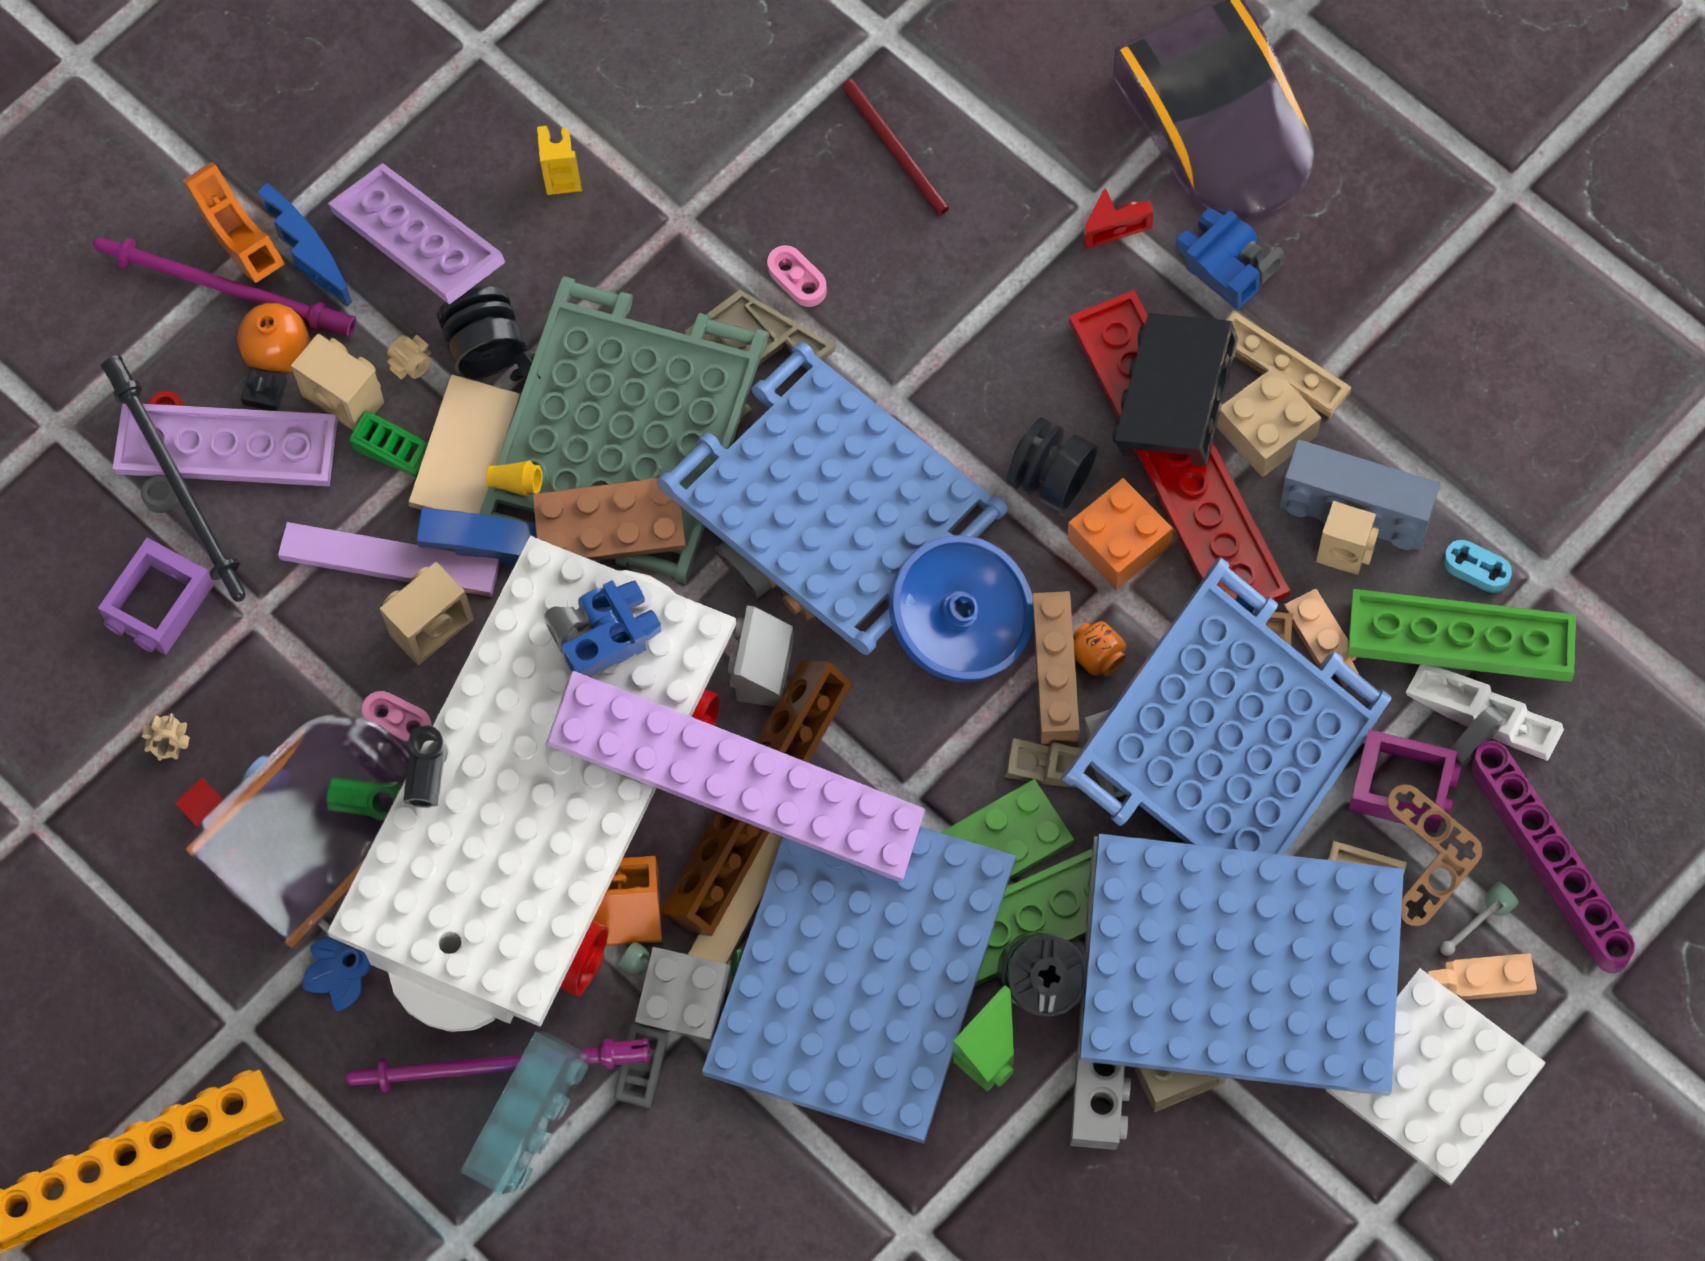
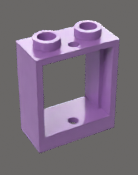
(174, 565)

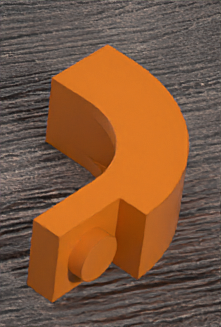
(231, 225)

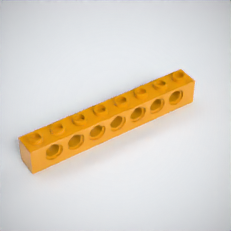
(149, 1165)

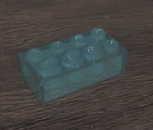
(525, 1113)

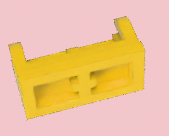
(558, 163)

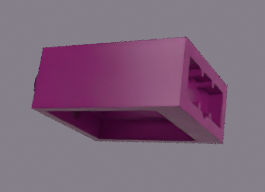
(1376, 805)

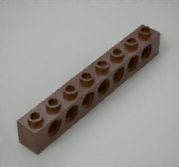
(731, 844)

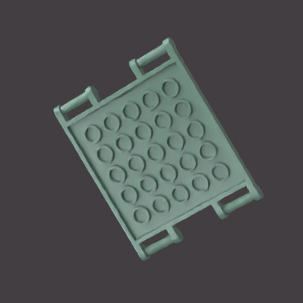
(625, 404)

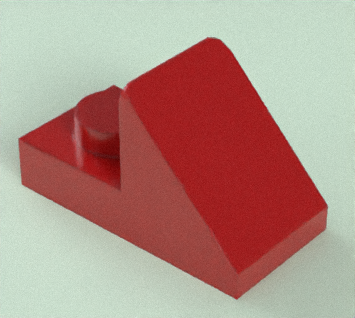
(1110, 224)

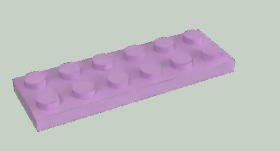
(416, 233)
(231, 444)

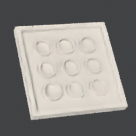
(1449, 1079)

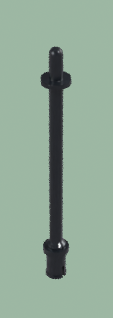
(128, 392)

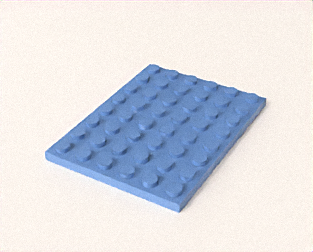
(1242, 965)
(860, 981)

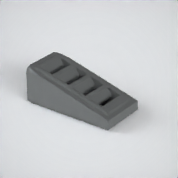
(659, 1053)

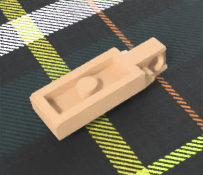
(1318, 629)
(1488, 976)

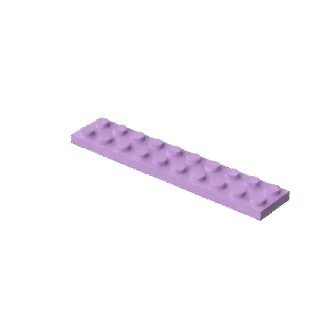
(735, 776)

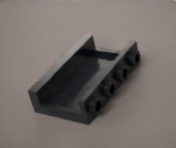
(1176, 386)

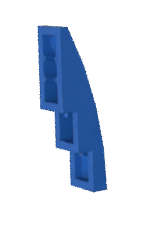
(307, 249)
(474, 534)

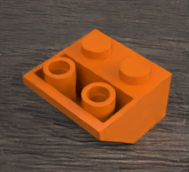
(633, 903)

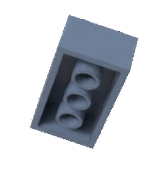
(1397, 498)

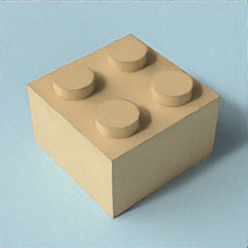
(337, 381)
(1268, 421)
(426, 612)

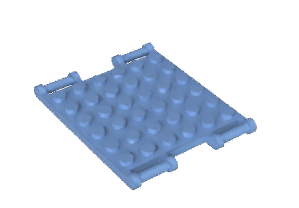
(828, 496)
(1228, 727)

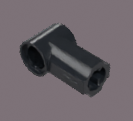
(424, 770)

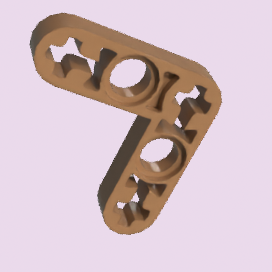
(1445, 859)

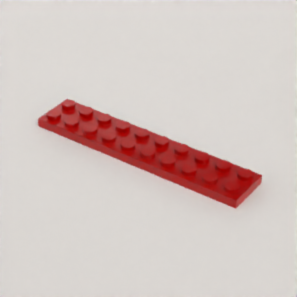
(1196, 499)

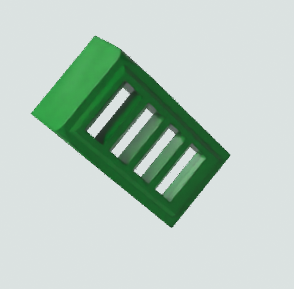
(371, 422)

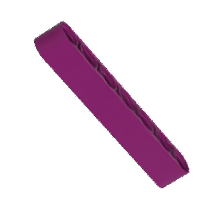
(1552, 874)

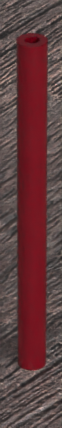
(895, 147)

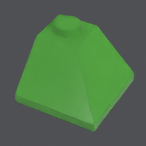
(986, 1043)

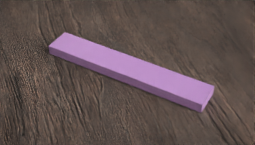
(383, 557)

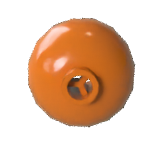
(272, 337)

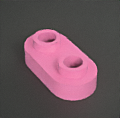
(798, 278)
(400, 715)

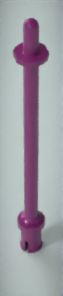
(318, 315)
(607, 1054)

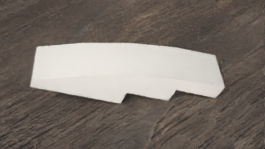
(1466, 698)

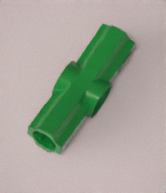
(359, 796)

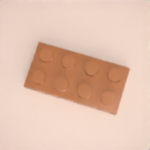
(611, 520)

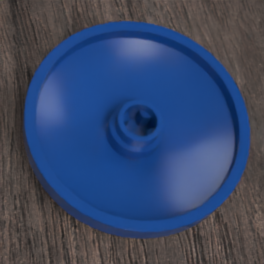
(968, 608)

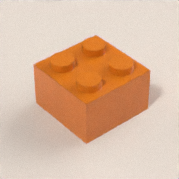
(1119, 533)

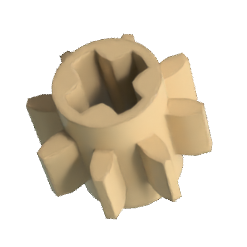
(409, 357)
(165, 737)

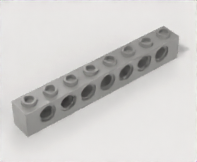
(1087, 1126)

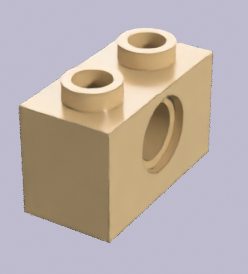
(1347, 538)

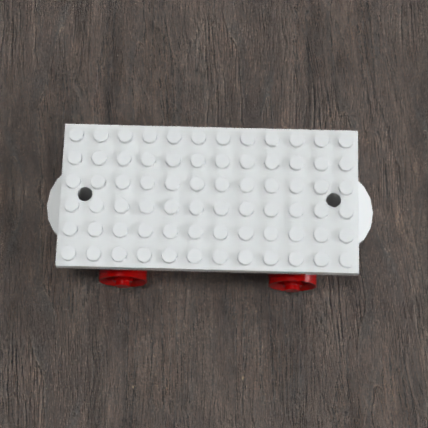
(499, 884)

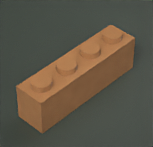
(1055, 668)

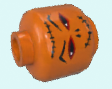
(1098, 648)

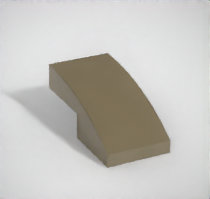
(1039, 762)

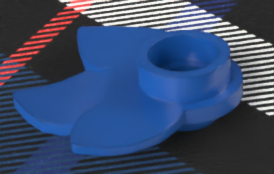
(333, 974)

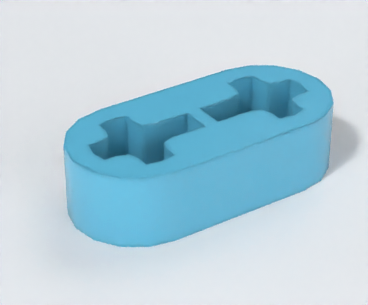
(1477, 566)

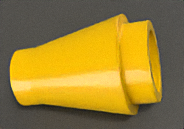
(518, 478)

